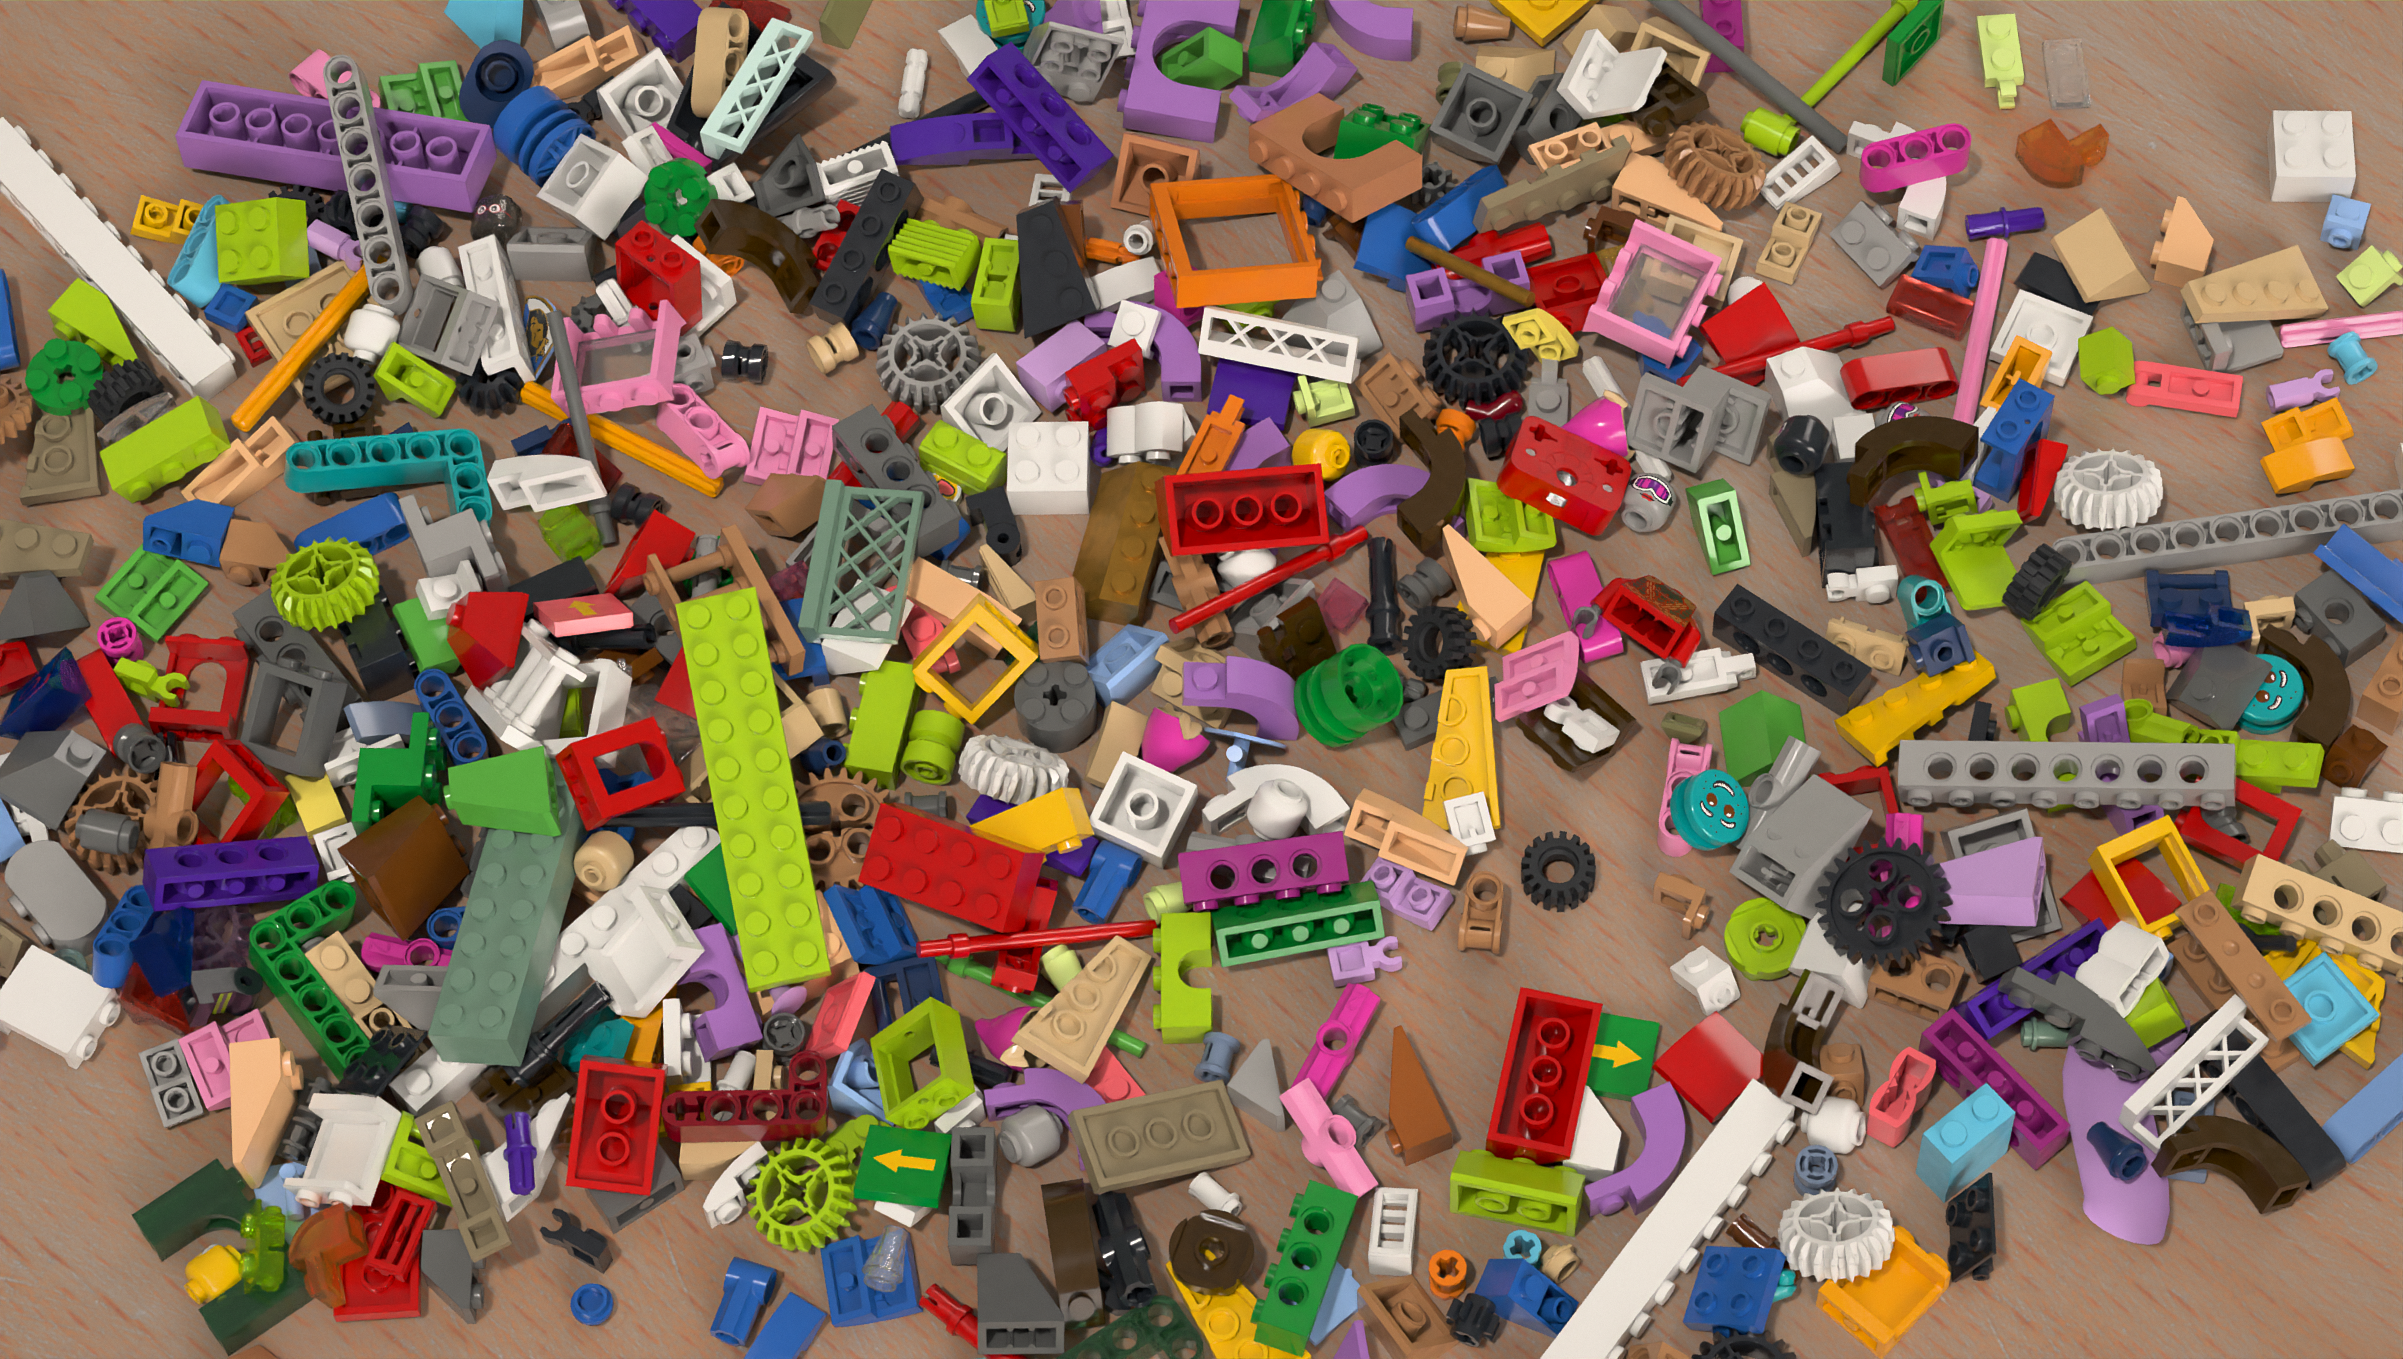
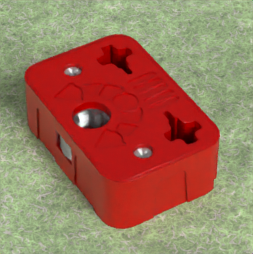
(1564, 475)

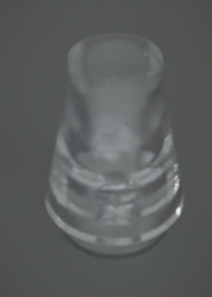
(886, 1262)

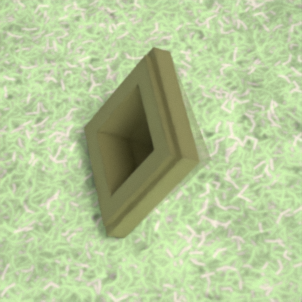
(1682, 727)

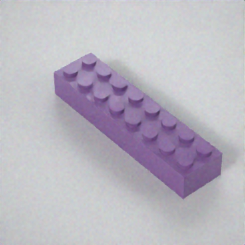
(296, 143)

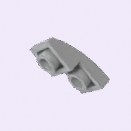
(171, 1083)

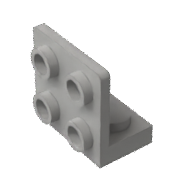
(2232, 345)

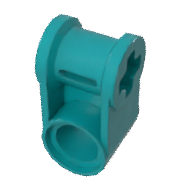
(1932, 607)

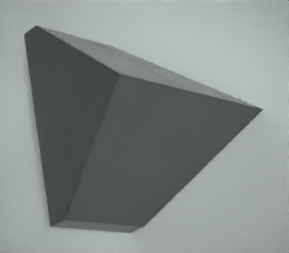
(790, 182)
(39, 607)

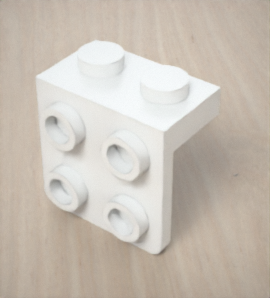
(1607, 81)

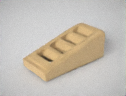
(1008, 586)

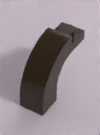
(765, 241)
(1908, 445)
(1444, 493)
(2323, 683)
(1794, 1043)
(2241, 1153)
(1073, 1254)

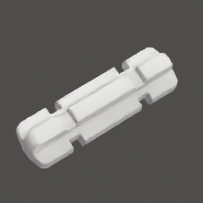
(913, 83)

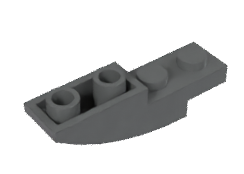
(2096, 1027)

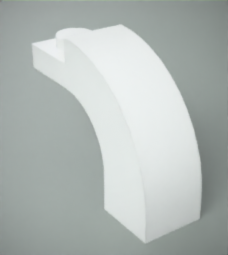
(648, 151)
(1922, 202)
(1325, 807)

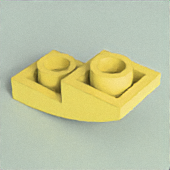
(1542, 334)

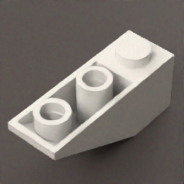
(545, 1133)

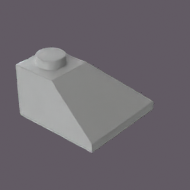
(1337, 309)

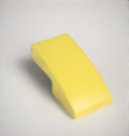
(315, 803)

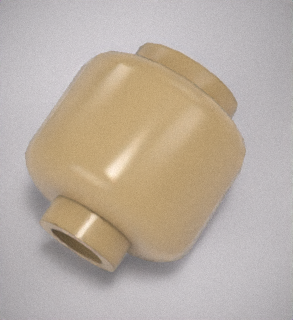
(603, 860)

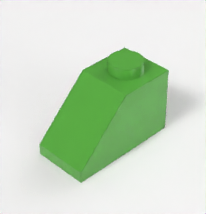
(1204, 60)
(1718, 525)

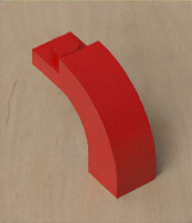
(1018, 968)

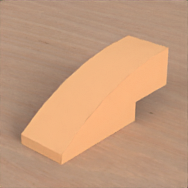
(588, 63)
(244, 466)
(1406, 837)

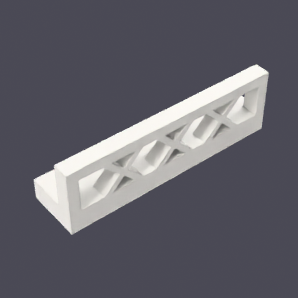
(491, 275)
(1278, 353)
(2182, 1063)

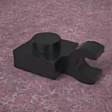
(585, 1246)

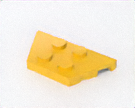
(2369, 984)

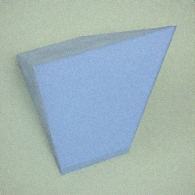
(855, 1083)

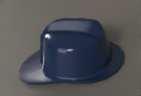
(495, 79)

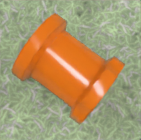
(1444, 1263)

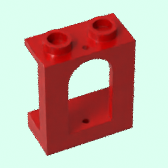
(199, 725)
(586, 783)
(2206, 838)

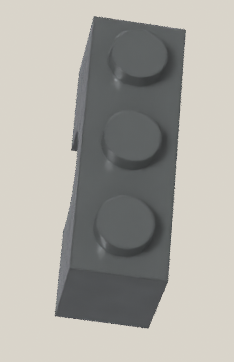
(974, 1194)

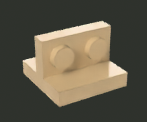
(1169, 679)

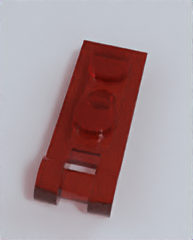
(1910, 542)

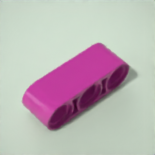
(1928, 145)
(1575, 586)

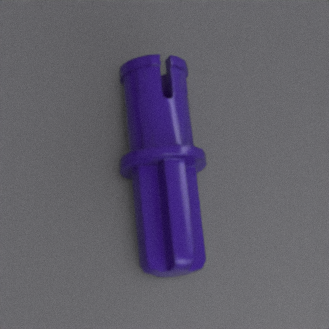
(2003, 222)
(520, 1153)

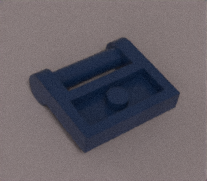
(2184, 593)
(916, 981)

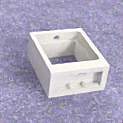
(607, 712)

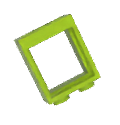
(894, 1047)

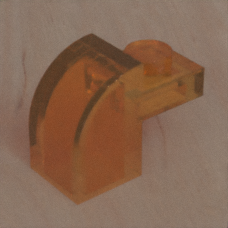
(2059, 161)
(325, 1244)

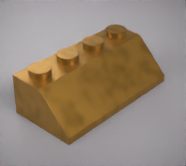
(1121, 544)

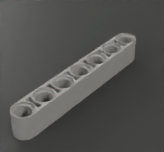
(358, 170)

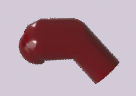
(1504, 404)

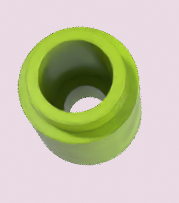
(1770, 132)

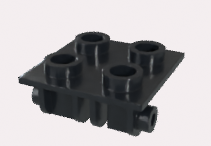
(388, 1052)
(1972, 1231)

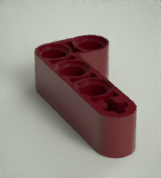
(748, 1104)

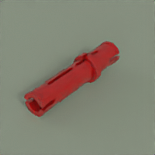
(957, 1318)

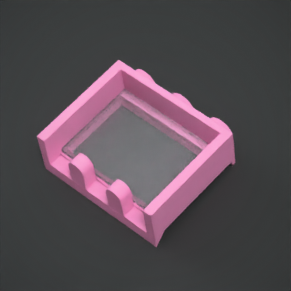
(1655, 294)
(624, 363)

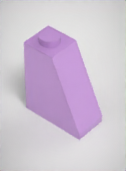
(1997, 885)

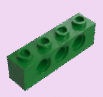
(1297, 924)
(1291, 1325)

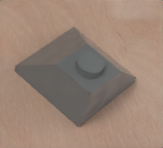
(1479, 116)
(2218, 684)
(49, 773)

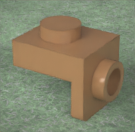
(2145, 681)
(1684, 897)
(1846, 1066)

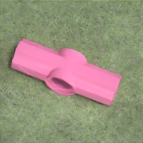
(1328, 1139)

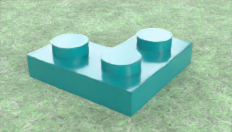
(598, 1038)

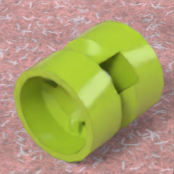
(932, 747)

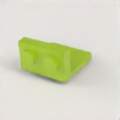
(1975, 558)

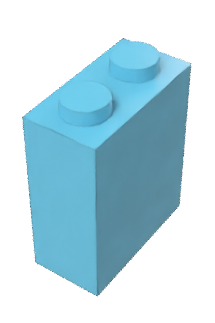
(1965, 1142)

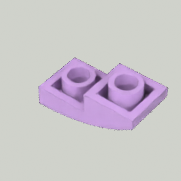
(1407, 895)

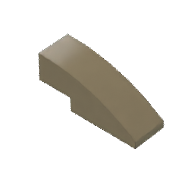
(1794, 500)

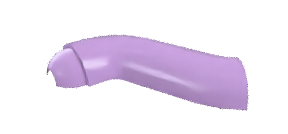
(2092, 1094)

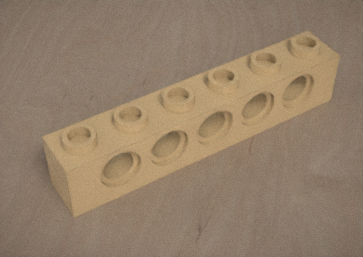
(2256, 901)

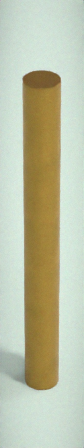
(1470, 271)

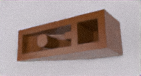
(1415, 1117)

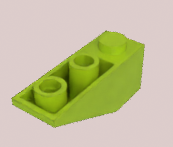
(89, 318)

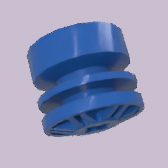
(538, 132)

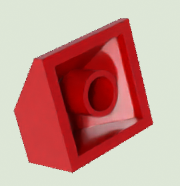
(656, 535)
(486, 633)

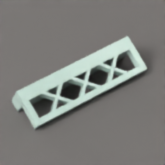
(751, 81)

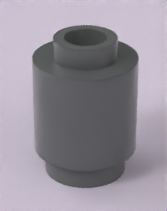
(107, 832)

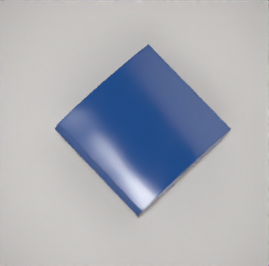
(1383, 246)
(872, 924)
(851, 1299)

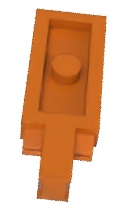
(1215, 439)

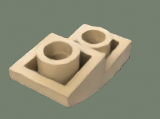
(1788, 243)
(1120, 731)

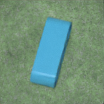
(196, 266)

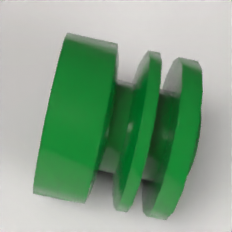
(1348, 695)

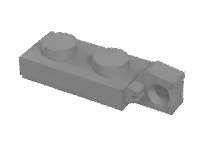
(1549, 395)

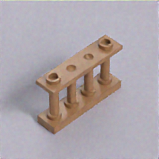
(736, 556)
(2224, 962)

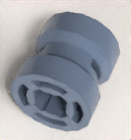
(1811, 1179)

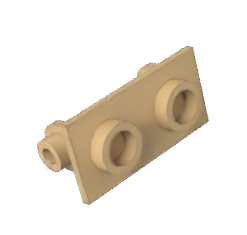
(1877, 649)

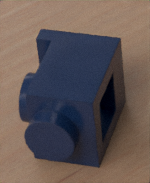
(1938, 645)

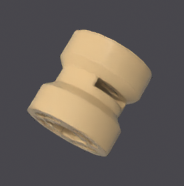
(832, 348)

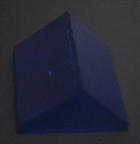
(46, 698)

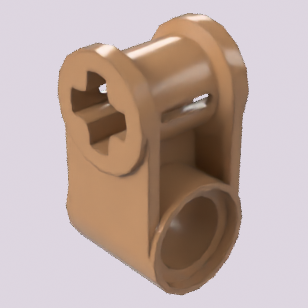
(1482, 920)

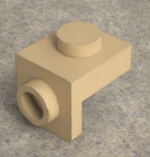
(2268, 610)

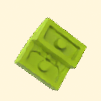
(1504, 523)
(2079, 633)

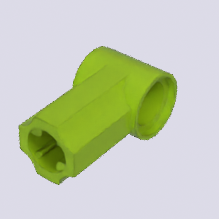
(2150, 727)

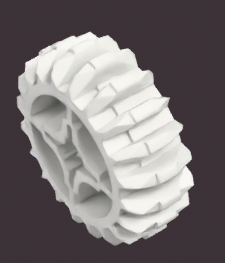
(2108, 489)
(1011, 769)
(1836, 1235)

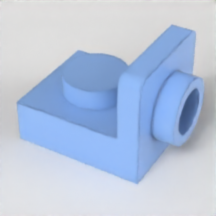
(2345, 222)

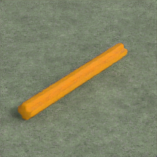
(302, 350)
(628, 443)

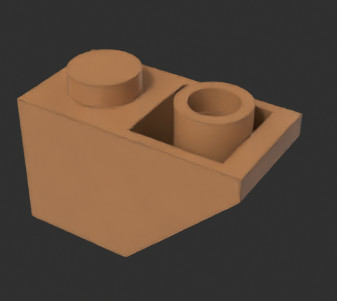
(787, 503)
(251, 552)

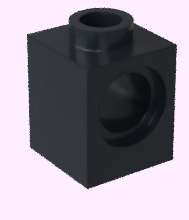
(1988, 950)

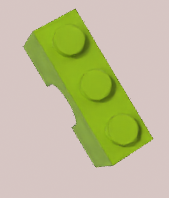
(2037, 714)
(1184, 945)

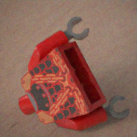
(1652, 616)

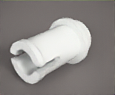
(1143, 241)
(1214, 1195)

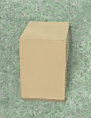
(1614, 24)

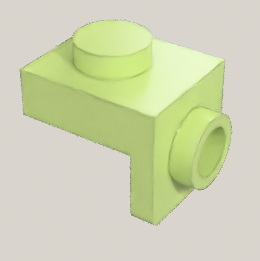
(2371, 275)
(1323, 401)

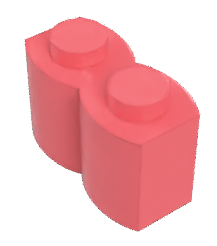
(1900, 1097)

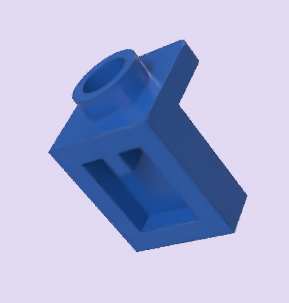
(1947, 268)

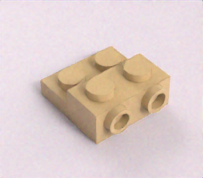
(1712, 241)

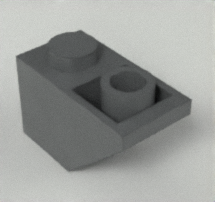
(452, 1272)

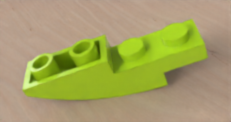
(2270, 763)

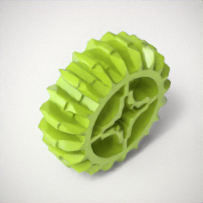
(325, 584)
(775, 1211)

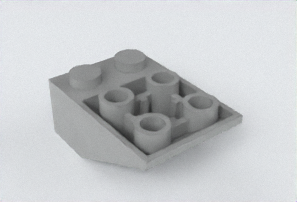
(1072, 58)
(1799, 843)

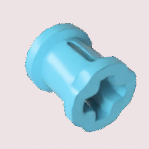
(2352, 358)
(1527, 1244)

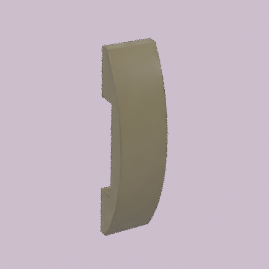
(466, 1181)

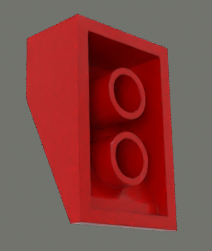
(616, 1124)

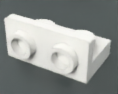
(682, 1047)

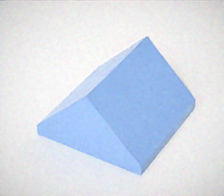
(1125, 664)

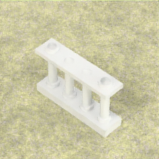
(524, 692)

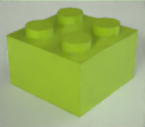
(262, 241)

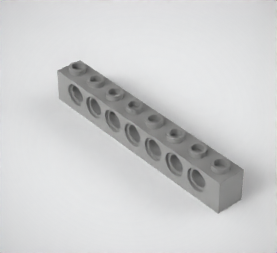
(2048, 760)

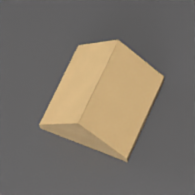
(2099, 259)

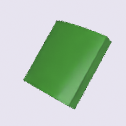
(428, 92)
(151, 592)
(425, 638)

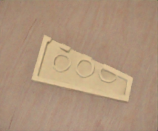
(2257, 290)
(1083, 1014)

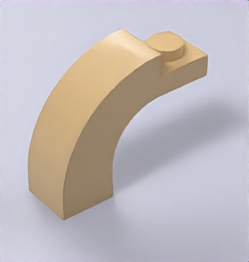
(710, 1159)

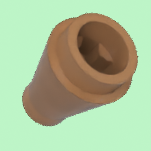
(1479, 24)

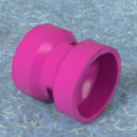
(119, 639)

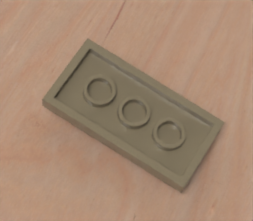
(1158, 1136)

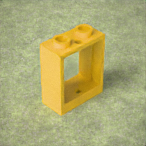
(1002, 630)
(2177, 856)

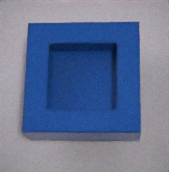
(229, 307)

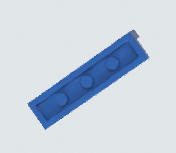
(2365, 569)

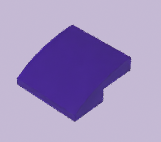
(1263, 388)

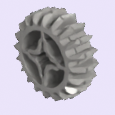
(930, 349)

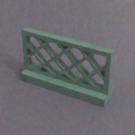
(827, 564)

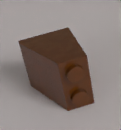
(406, 864)

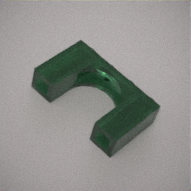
(210, 1203)

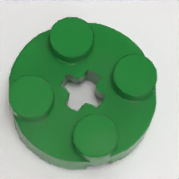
(661, 199)
(54, 360)

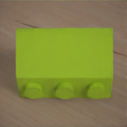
(1516, 1192)

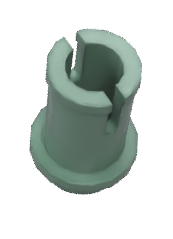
(2041, 1033)

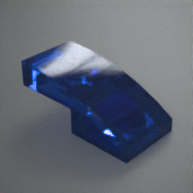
(2218, 628)

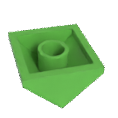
(1756, 732)

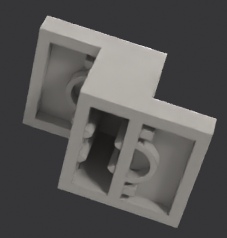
(1698, 418)
(453, 540)

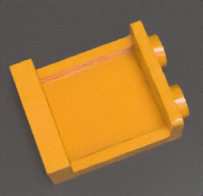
(1890, 1300)

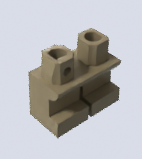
(2344, 870)

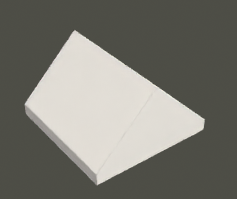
(640, 95)
(989, 403)
(860, 656)
(1821, 958)

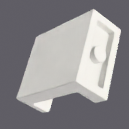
(645, 954)
(56, 1006)
(347, 1150)

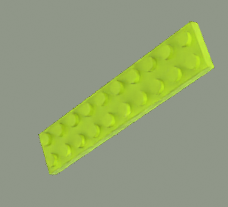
(753, 790)

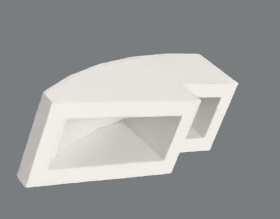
(544, 481)

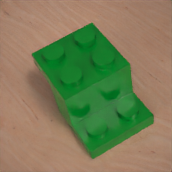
(397, 775)

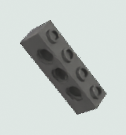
(868, 432)
(261, 621)

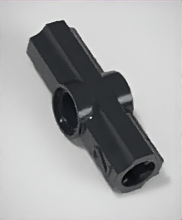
(1124, 1249)

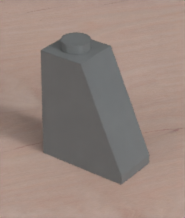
(1015, 1308)

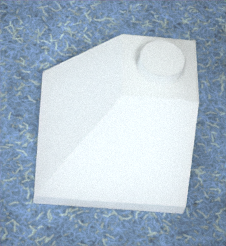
(1808, 384)

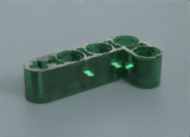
(1149, 1338)

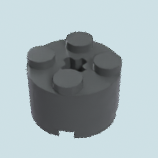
(1056, 705)

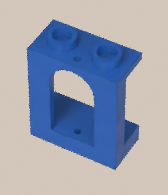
(2010, 436)

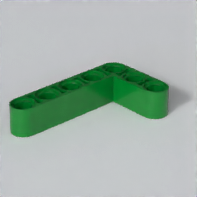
(310, 987)

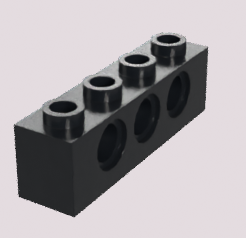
(864, 250)
(1791, 651)

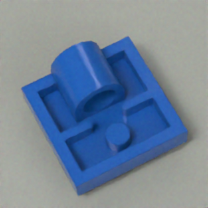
(1734, 1289)

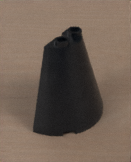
(803, 88)

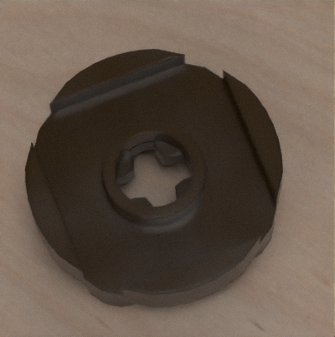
(1222, 1273)

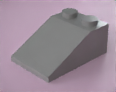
(1996, 832)

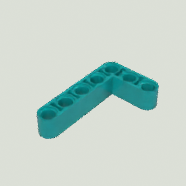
(402, 465)

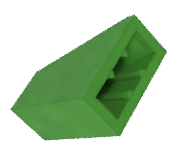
(507, 793)

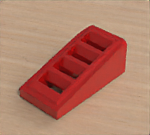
(2038, 475)

